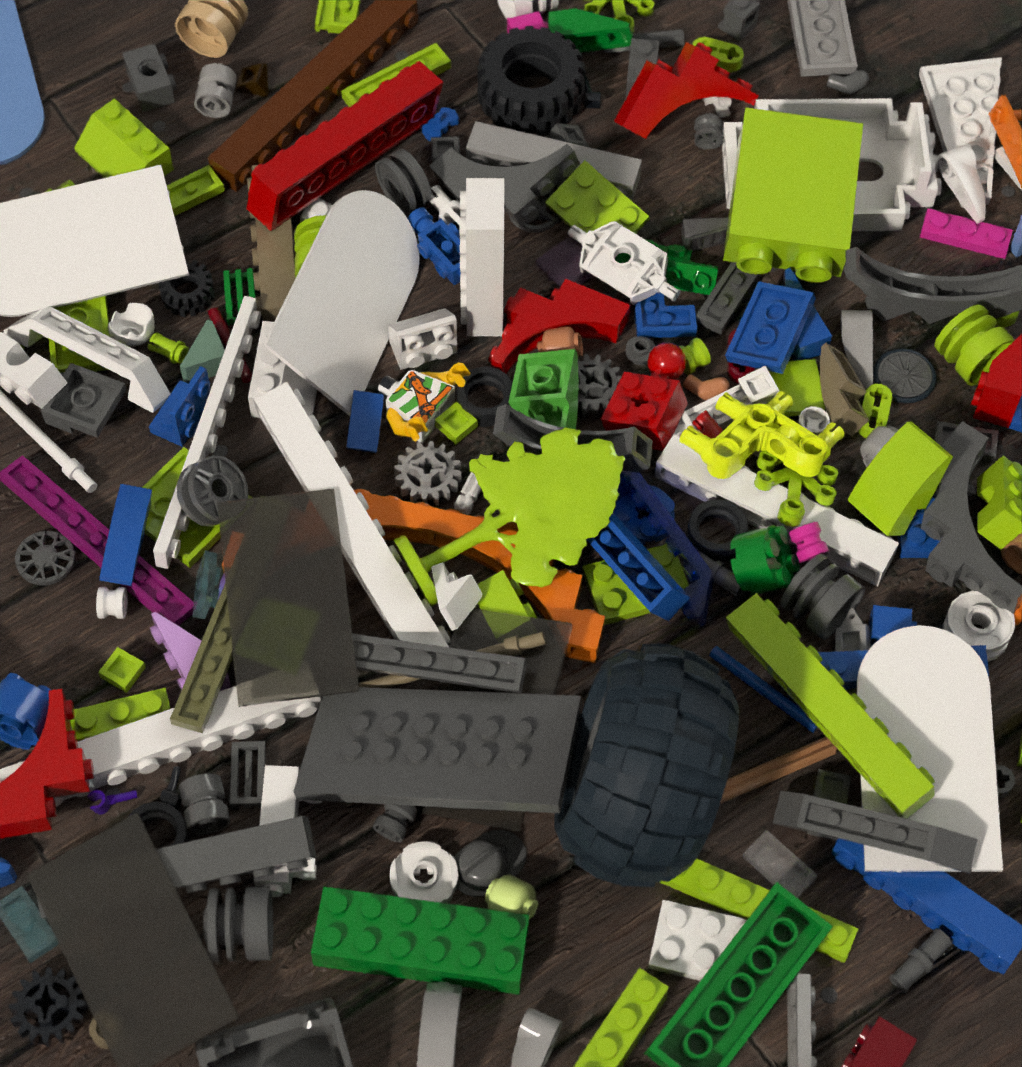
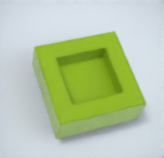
(456, 423)
(122, 669)

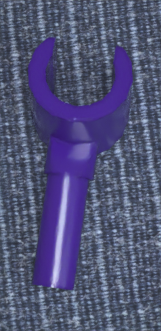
(109, 800)

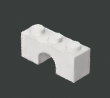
(30, 378)

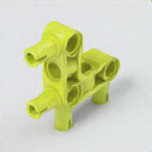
(763, 429)

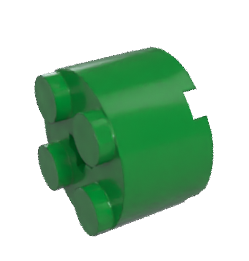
(763, 560)

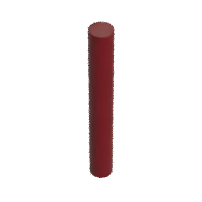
(224, 334)

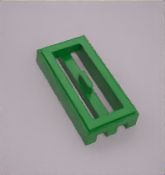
(238, 276)

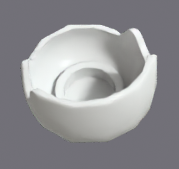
(132, 326)

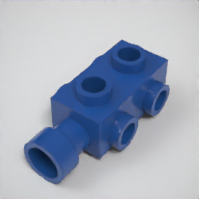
(435, 236)

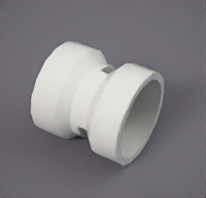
(814, 419)

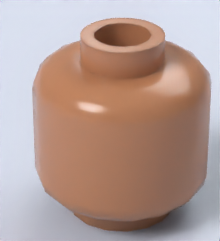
(561, 339)

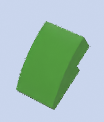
(547, 387)

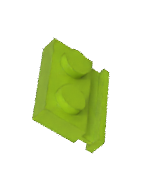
(336, 14)

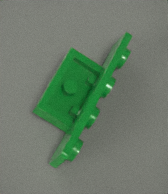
(681, 272)

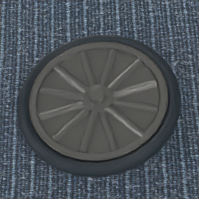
(906, 374)

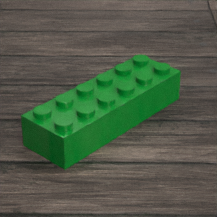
(420, 940)
(741, 984)

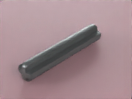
(666, 38)

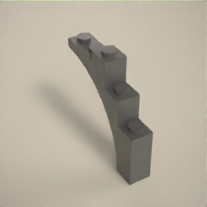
(897, 292)
(948, 520)

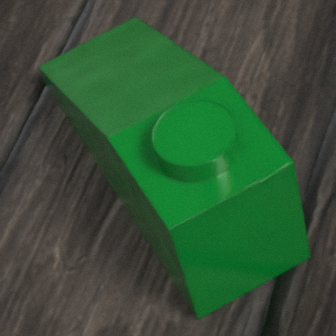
(590, 30)

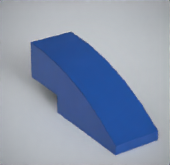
(126, 534)

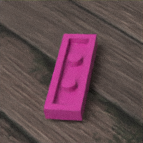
(966, 233)

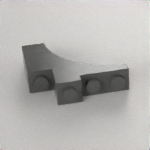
(522, 183)
(517, 427)

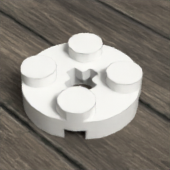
(436, 861)

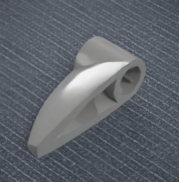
(858, 342)
(535, 1039)

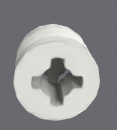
(112, 602)

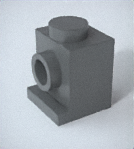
(739, 18)

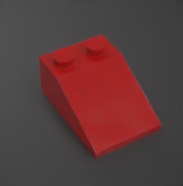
(1000, 387)

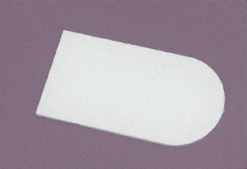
(88, 242)
(347, 296)
(939, 706)

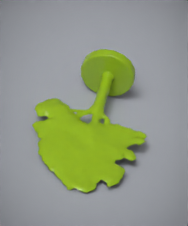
(550, 496)

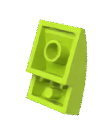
(900, 480)

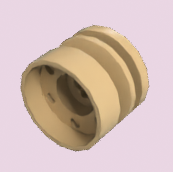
(211, 25)

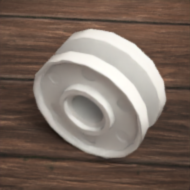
(978, 609)

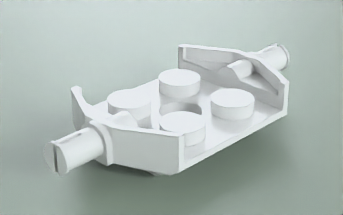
(639, 276)

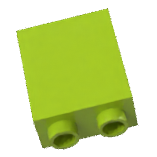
(793, 194)

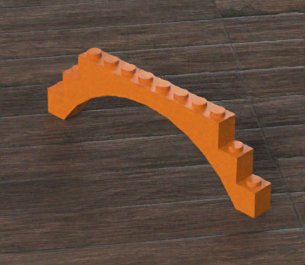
(439, 527)

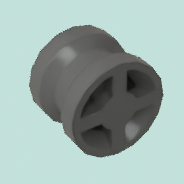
(708, 131)

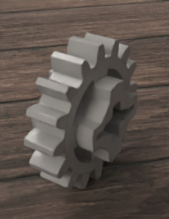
(413, 470)

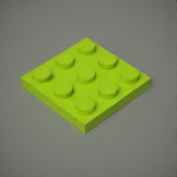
(197, 537)

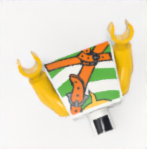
(420, 399)

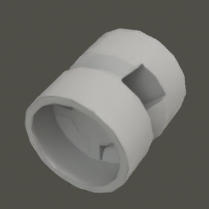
(215, 90)

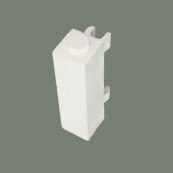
(278, 805)

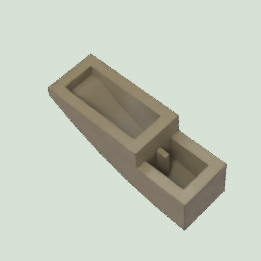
(841, 390)

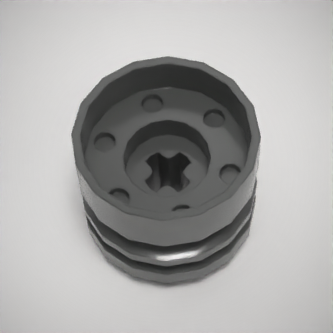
(817, 593)
(239, 924)

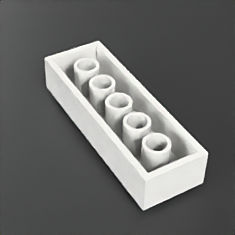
(482, 256)

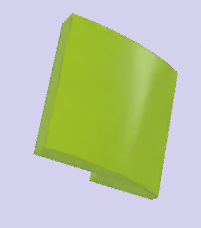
(802, 383)

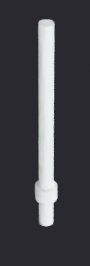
(70, 466)

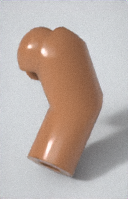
(708, 388)

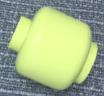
(512, 896)

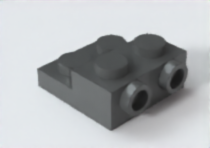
(84, 401)

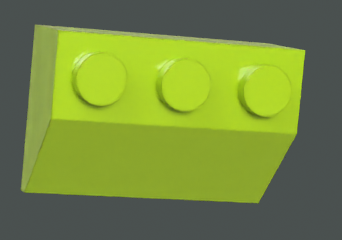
(119, 143)

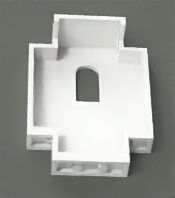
(896, 146)

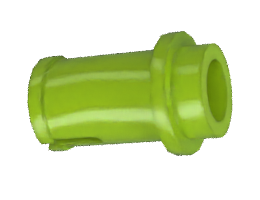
(171, 349)

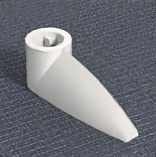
(959, 172)

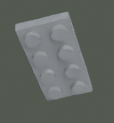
(822, 37)

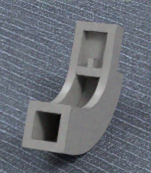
(439, 1025)

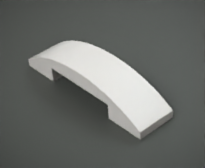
(752, 389)

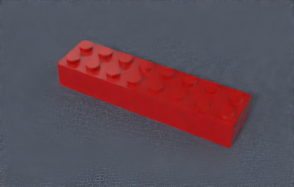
(343, 145)

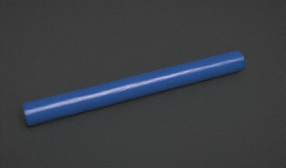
(762, 687)

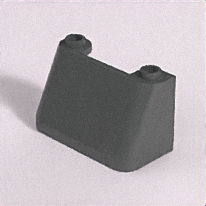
(292, 1038)

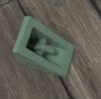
(205, 352)

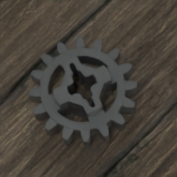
(593, 388)

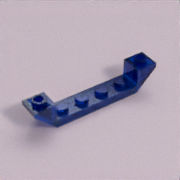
(677, 543)

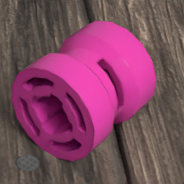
(808, 541)

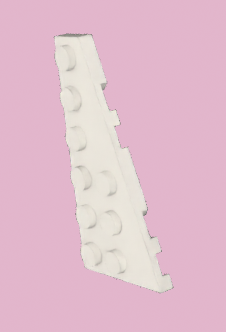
(960, 102)

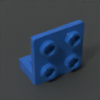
(182, 409)

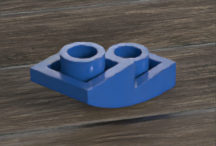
(364, 421)

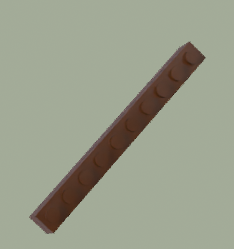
(312, 90)

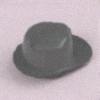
(488, 858)

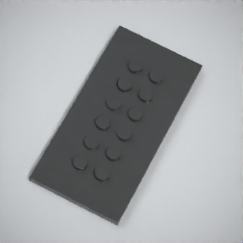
(441, 749)

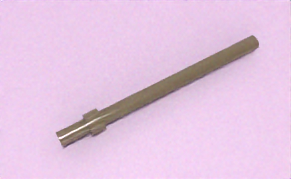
(511, 646)

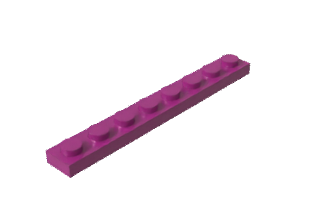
(91, 537)

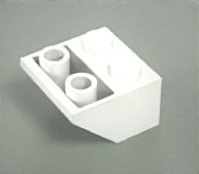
(423, 338)

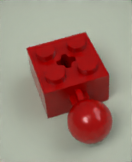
(653, 401)

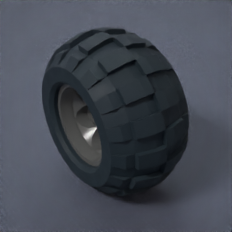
(648, 765)

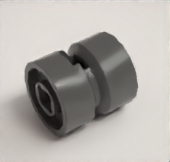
(204, 805)

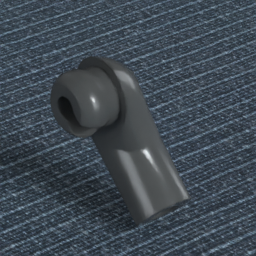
(850, 83)

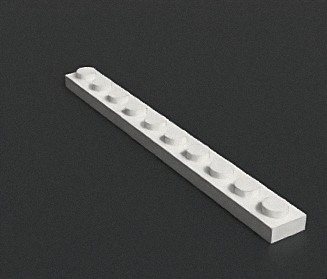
(213, 416)

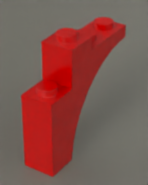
(665, 88)
(572, 305)
(50, 771)

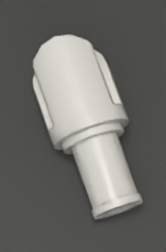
(448, 210)

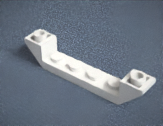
(146, 384)

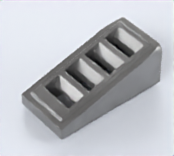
(703, 232)

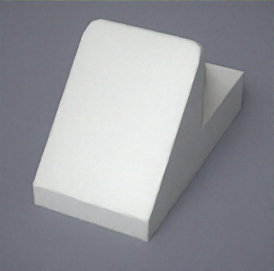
(455, 595)

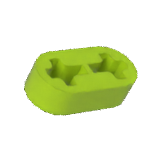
(722, 51)
(881, 412)

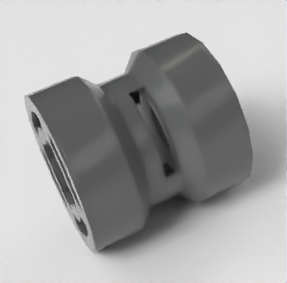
(394, 821)

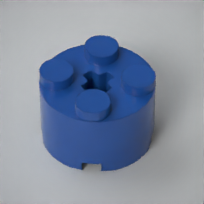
(22, 711)

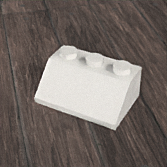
(272, 372)

